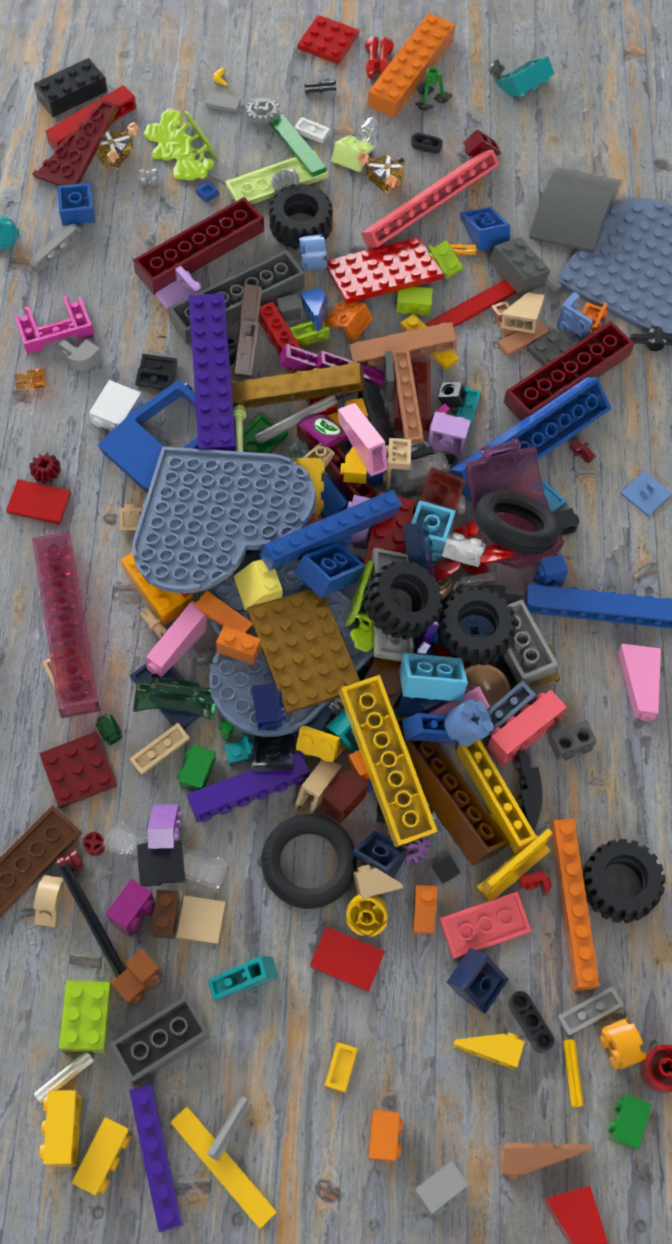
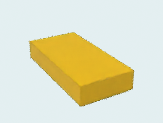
(341, 1067)

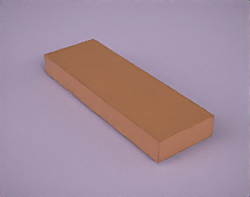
(520, 340)

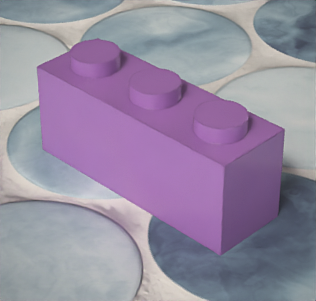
(164, 826)

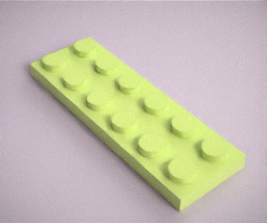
(258, 185)

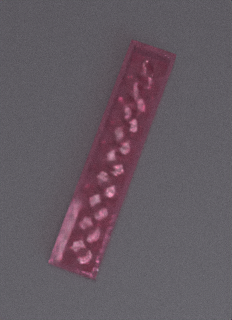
(65, 625)

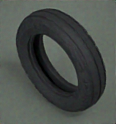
(511, 537)
(308, 897)

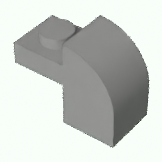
(81, 358)

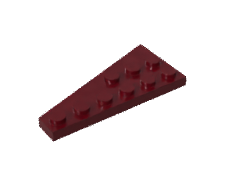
(78, 149)

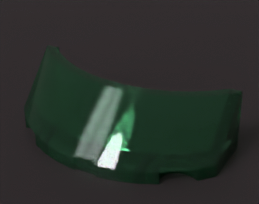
(175, 695)

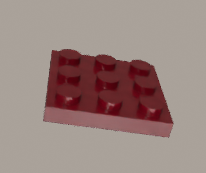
(78, 770)

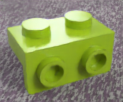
(307, 334)

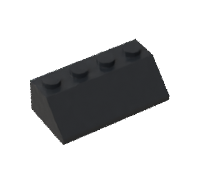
(376, 410)

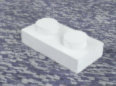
(312, 130)

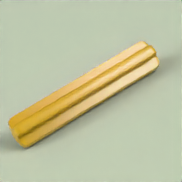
(573, 1073)

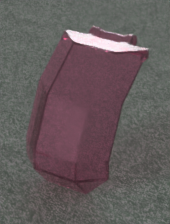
(510, 472)

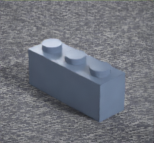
(511, 704)

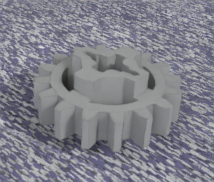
(262, 110)

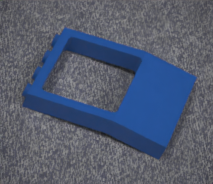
(136, 449)

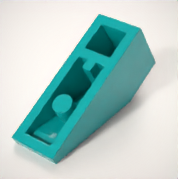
(243, 977)

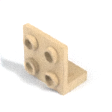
(398, 457)

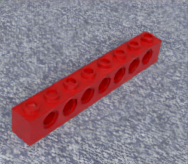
(279, 336)

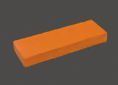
(222, 613)

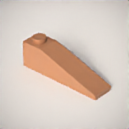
(524, 1158)

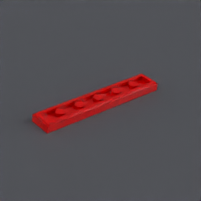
(475, 305)

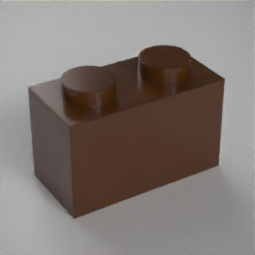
(165, 914)

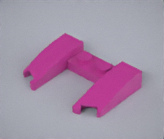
(34, 337)

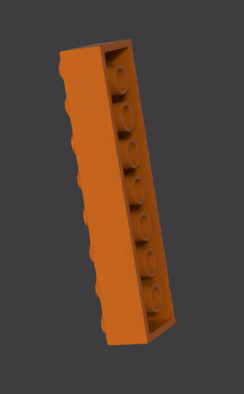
(410, 65)

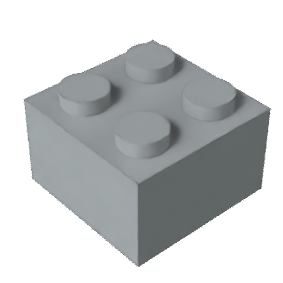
(440, 1188)

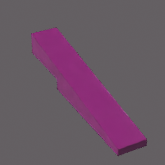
(304, 360)

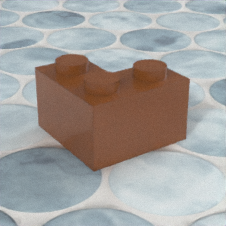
(137, 978)

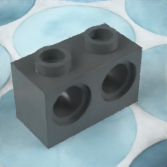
(570, 736)

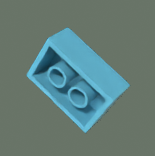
(432, 677)

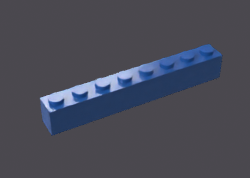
(330, 530)
(598, 605)

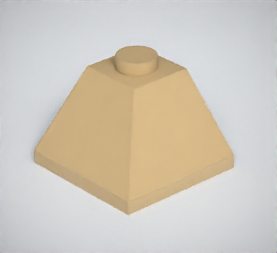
(373, 882)

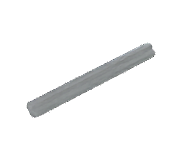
(296, 419)

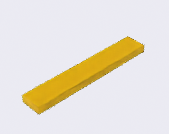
(224, 1169)

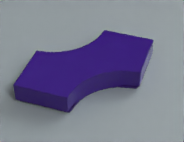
(425, 639)

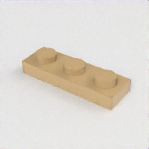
(160, 749)

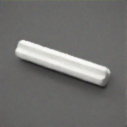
(64, 1076)

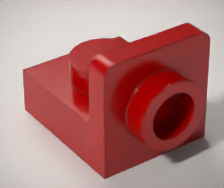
(533, 880)

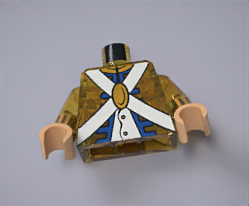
(117, 146)
(383, 171)

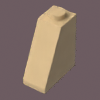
(524, 313)
(311, 791)

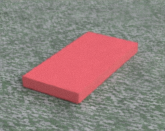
(485, 924)

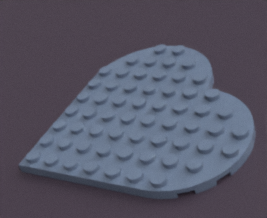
(629, 265)
(213, 509)
(233, 680)

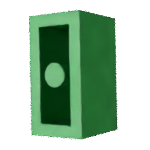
(197, 768)
(629, 1121)

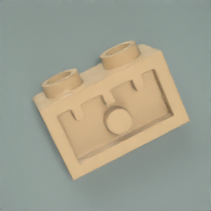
(129, 517)

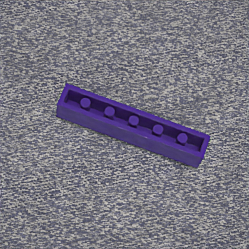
(245, 788)
(156, 1158)

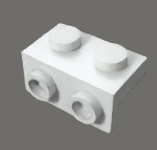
(463, 549)

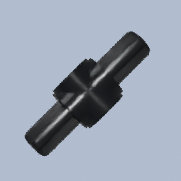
(654, 339)

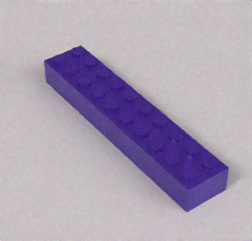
(211, 372)

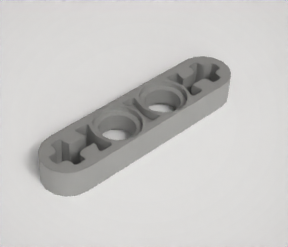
(55, 247)

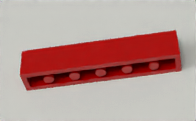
(121, 96)

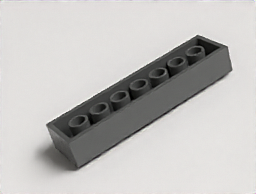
(275, 275)

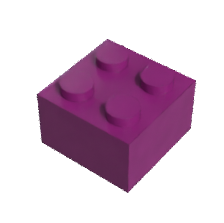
(131, 908)

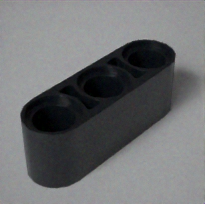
(530, 1010)

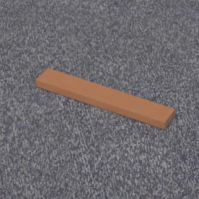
(407, 396)

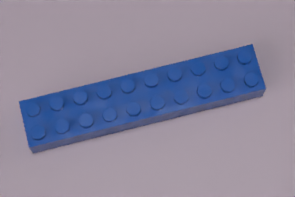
(550, 424)

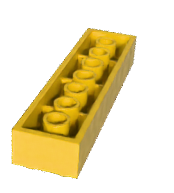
(387, 761)

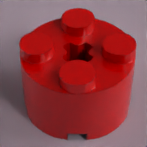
(652, 1072)

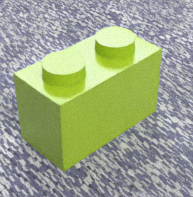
(414, 301)

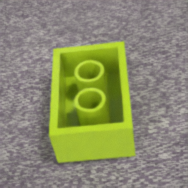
(86, 1016)

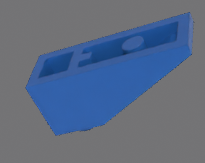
(314, 305)

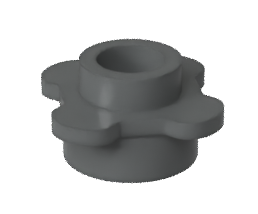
(496, 69)

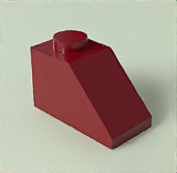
(480, 142)

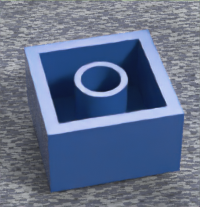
(76, 204)

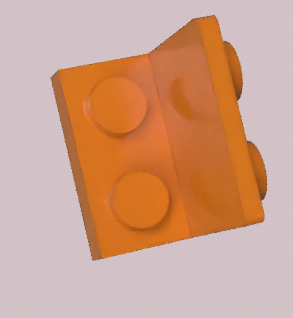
(351, 317)

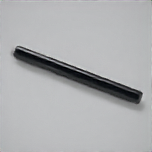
(92, 919)

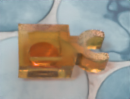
(34, 379)

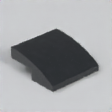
(156, 371)
(160, 865)

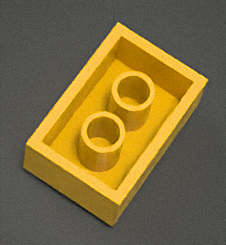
(61, 1128)

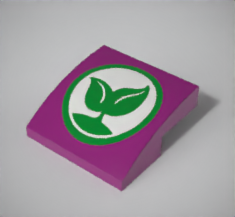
(324, 430)

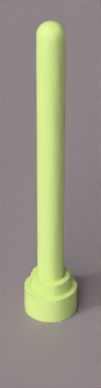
(239, 415)

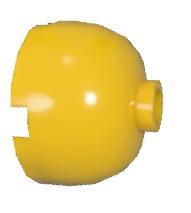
(367, 915)

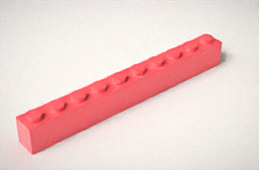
(429, 199)

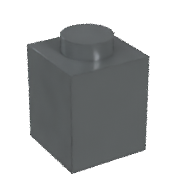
(289, 307)

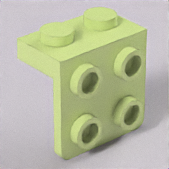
(347, 151)

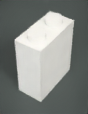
(114, 405)

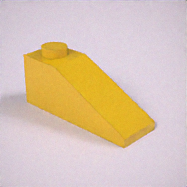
(353, 468)
(498, 1048)

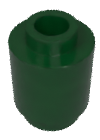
(109, 729)

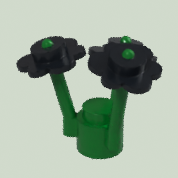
(425, 88)

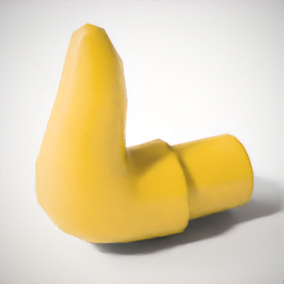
(217, 77)

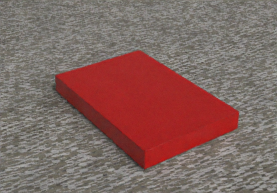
(38, 501)
(347, 959)

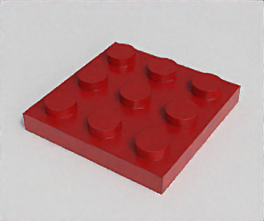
(328, 39)

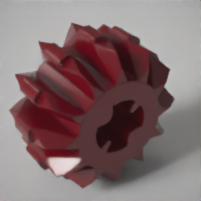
(45, 468)

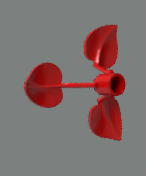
(493, 553)

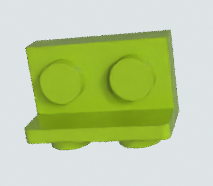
(446, 259)

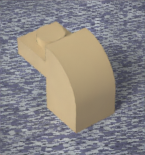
(47, 900)

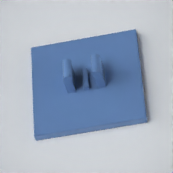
(646, 493)

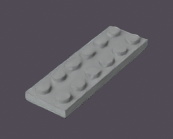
(385, 645)

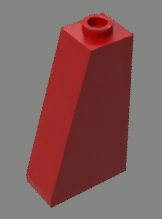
(577, 1216)

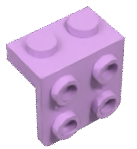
(178, 289)

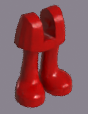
(373, 64)

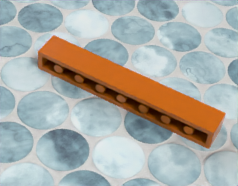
(574, 906)

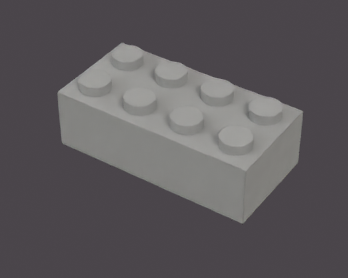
(529, 653)

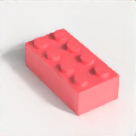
(526, 727)

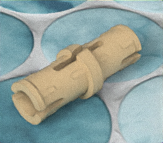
(155, 625)

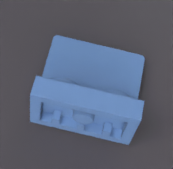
(573, 321)

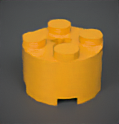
(622, 1044)

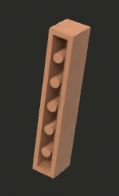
(418, 342)

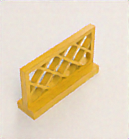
(515, 867)

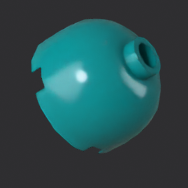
(8, 233)

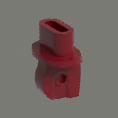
(581, 448)

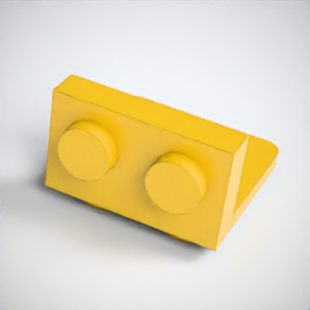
(319, 744)

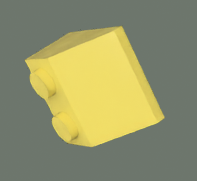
(257, 584)

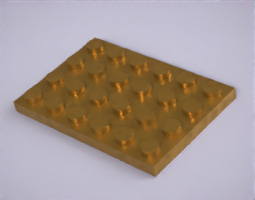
(303, 649)

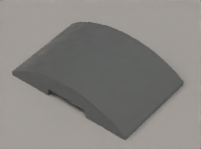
(574, 209)

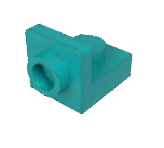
(239, 751)

